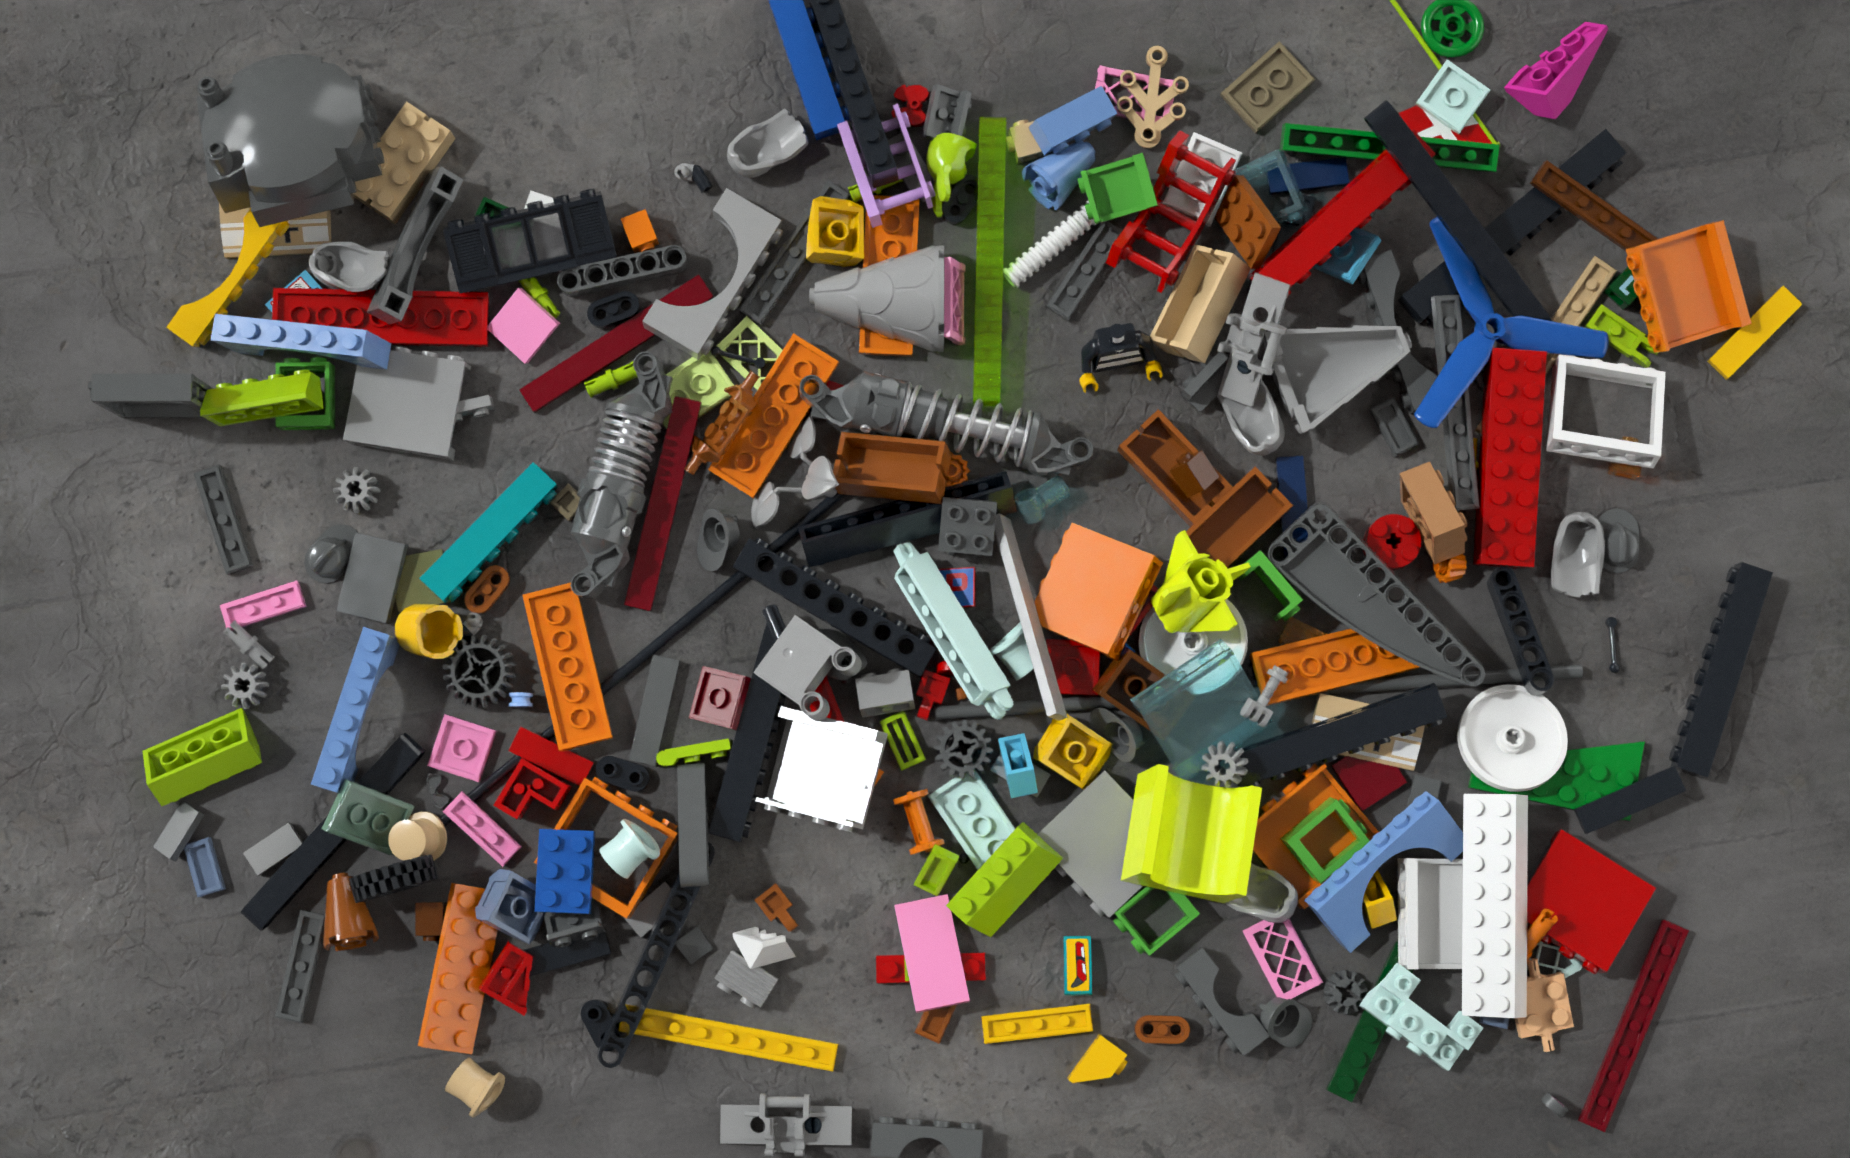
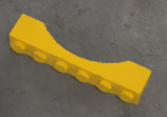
(195, 320)

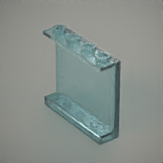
(1199, 708)

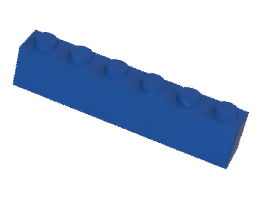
(809, 66)

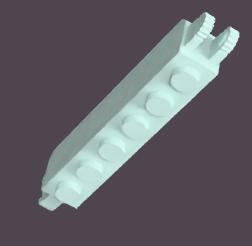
(952, 631)

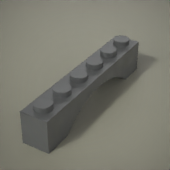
(428, 211)
(1380, 282)

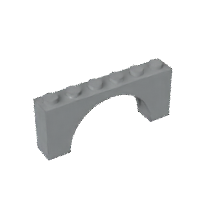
(695, 326)

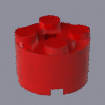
(1402, 531)

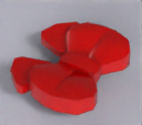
(914, 96)

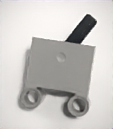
(802, 661)

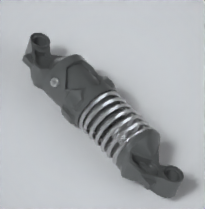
(614, 488)

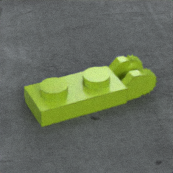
(1621, 335)
(693, 752)

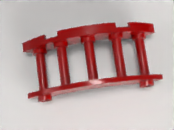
(1122, 246)

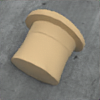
(418, 836)
(475, 1086)

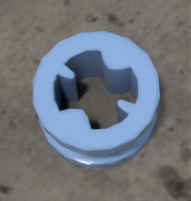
(520, 699)

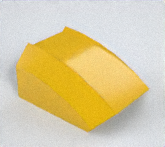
(835, 232)
(1073, 751)

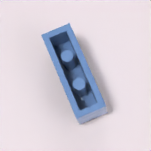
(1073, 121)

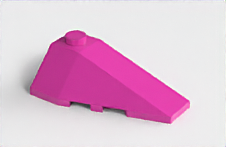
(1554, 79)

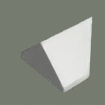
(762, 948)

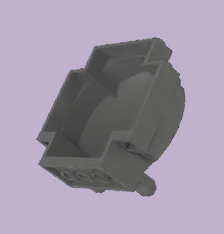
(288, 137)

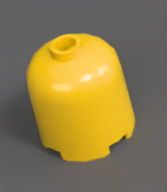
(428, 630)

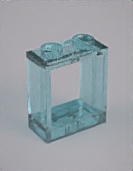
(1268, 162)

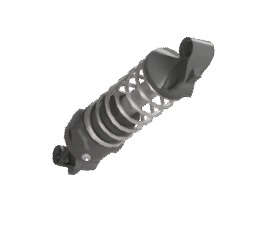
(896, 409)

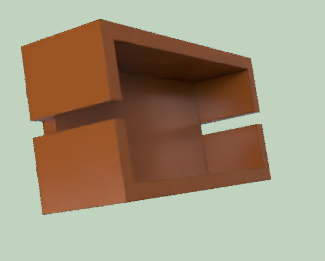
(1156, 454)
(892, 467)
(1239, 519)

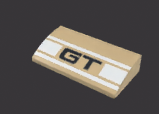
(299, 239)
(1398, 752)

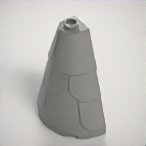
(890, 297)
(1330, 366)

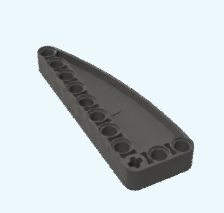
(1347, 592)

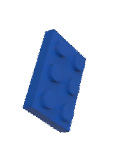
(564, 871)

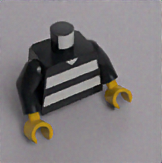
(1114, 349)

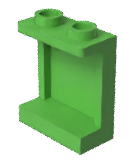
(1117, 189)
(1276, 584)

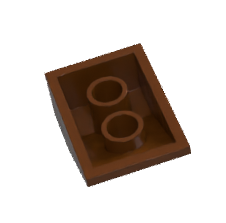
(1125, 680)

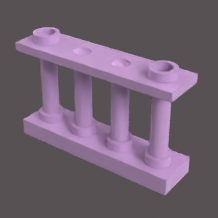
(876, 207)

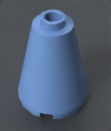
(1057, 174)

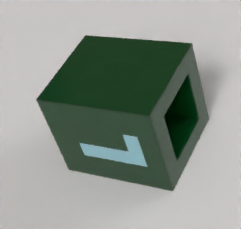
(1621, 289)

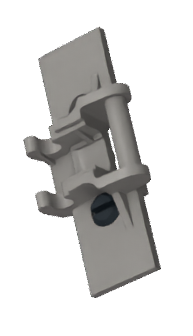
(1245, 338)
(786, 1133)

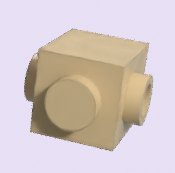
(1022, 142)

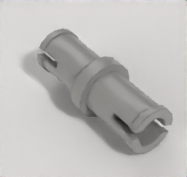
(248, 644)

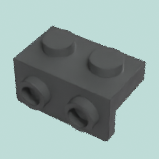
(946, 112)
(1205, 386)
(568, 927)

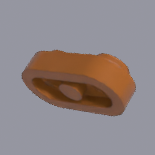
(486, 588)
(1161, 1029)

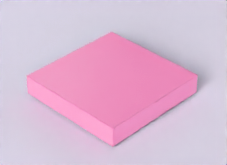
(523, 325)
(462, 748)

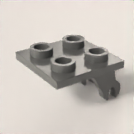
(967, 526)

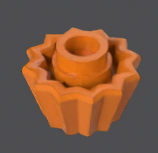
(957, 471)
(1450, 569)

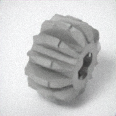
(347, 495)
(245, 674)
(1213, 765)

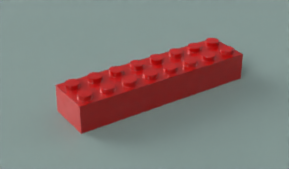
(1336, 220)
(1510, 458)

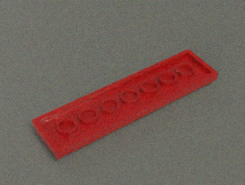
(430, 319)

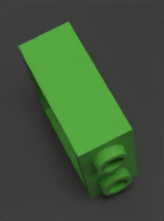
(310, 422)
(1293, 837)
(1138, 942)

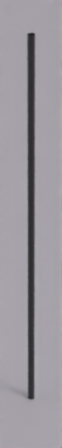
(664, 638)

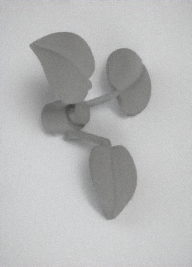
(818, 481)

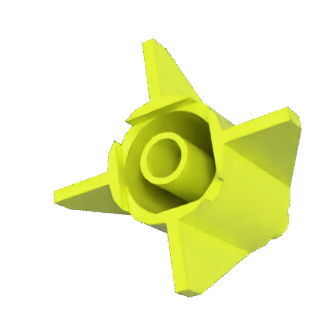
(1195, 591)

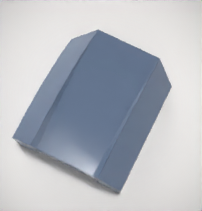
(510, 906)

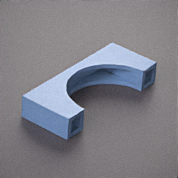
(255, 335)
(338, 757)
(1341, 896)

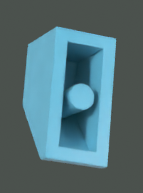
(1018, 765)

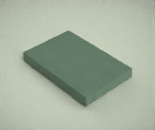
(365, 815)

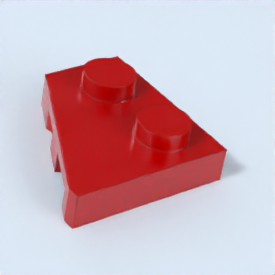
(509, 978)

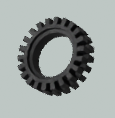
(393, 878)

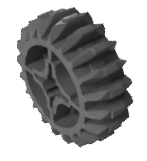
(491, 665)

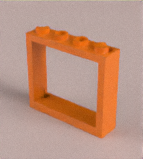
(642, 813)

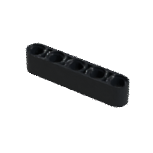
(1523, 618)

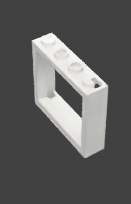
(1601, 447)

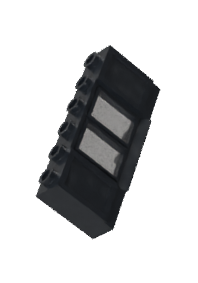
(529, 241)

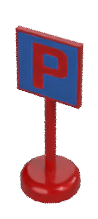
(963, 585)

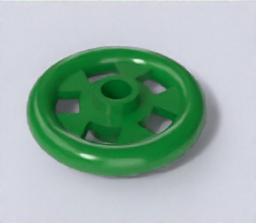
(1458, 47)

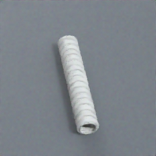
(1048, 247)

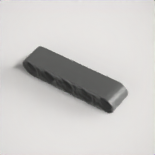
(610, 266)
(693, 825)

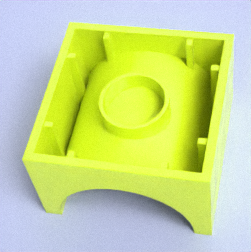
(1191, 836)

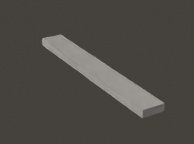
(1029, 618)

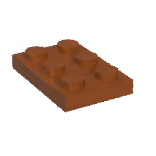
(1247, 222)

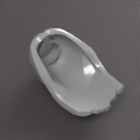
(766, 145)
(348, 265)
(1258, 426)
(1578, 555)
(1267, 896)

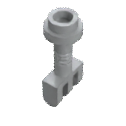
(1257, 710)

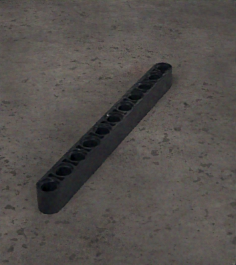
(1453, 212)

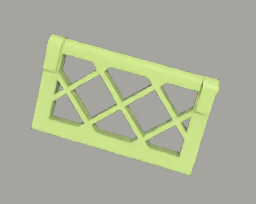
(762, 339)

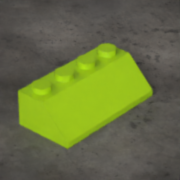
(262, 399)
(201, 757)
(1004, 881)

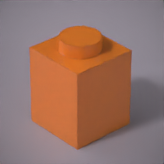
(640, 231)

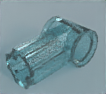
(1035, 502)

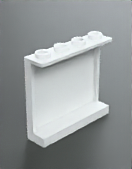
(1430, 913)

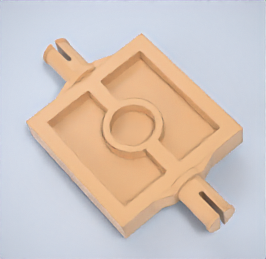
(1546, 1006)

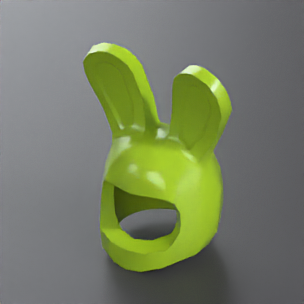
(947, 165)

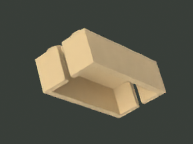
(410, 150)
(1199, 303)

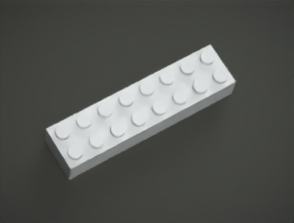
(1495, 905)

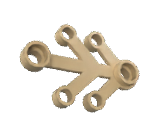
(1151, 101)

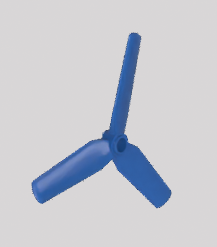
(1475, 350)

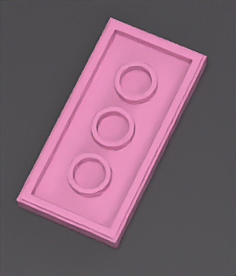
(931, 953)

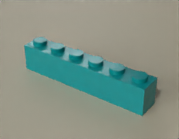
(489, 533)

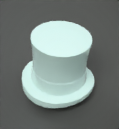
(1014, 653)
(629, 849)

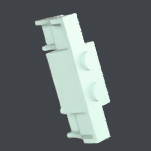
(1406, 1020)

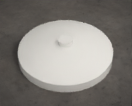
(1170, 650)
(1512, 738)

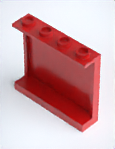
(1591, 898)

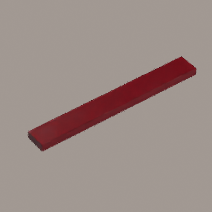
(606, 349)
(663, 503)
(1633, 1025)

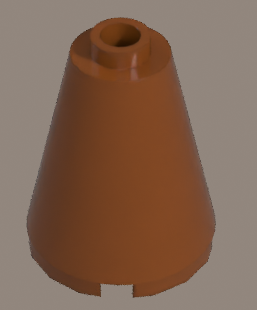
(346, 922)

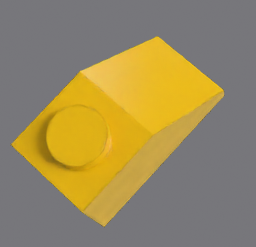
(1378, 903)
(1099, 1062)

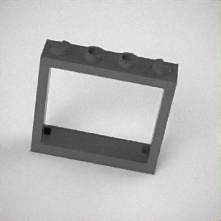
(149, 395)

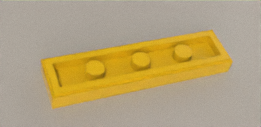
(1751, 337)
(1037, 1023)

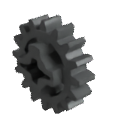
(975, 744)

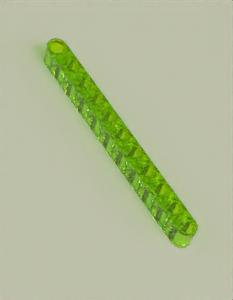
(989, 260)

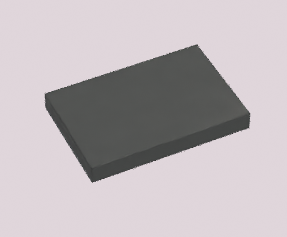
(372, 578)

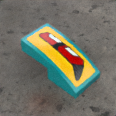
(1077, 965)

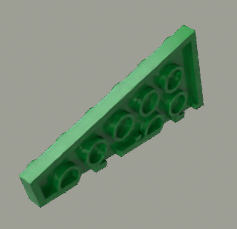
(1583, 776)

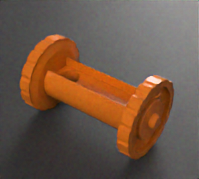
(918, 821)

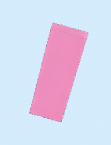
(264, 605)
(482, 828)

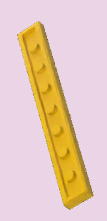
(734, 1038)

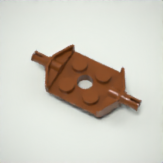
(726, 425)

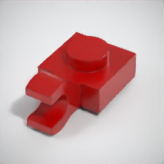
(931, 689)

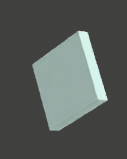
(1452, 97)

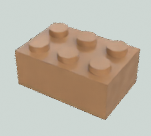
(1433, 512)

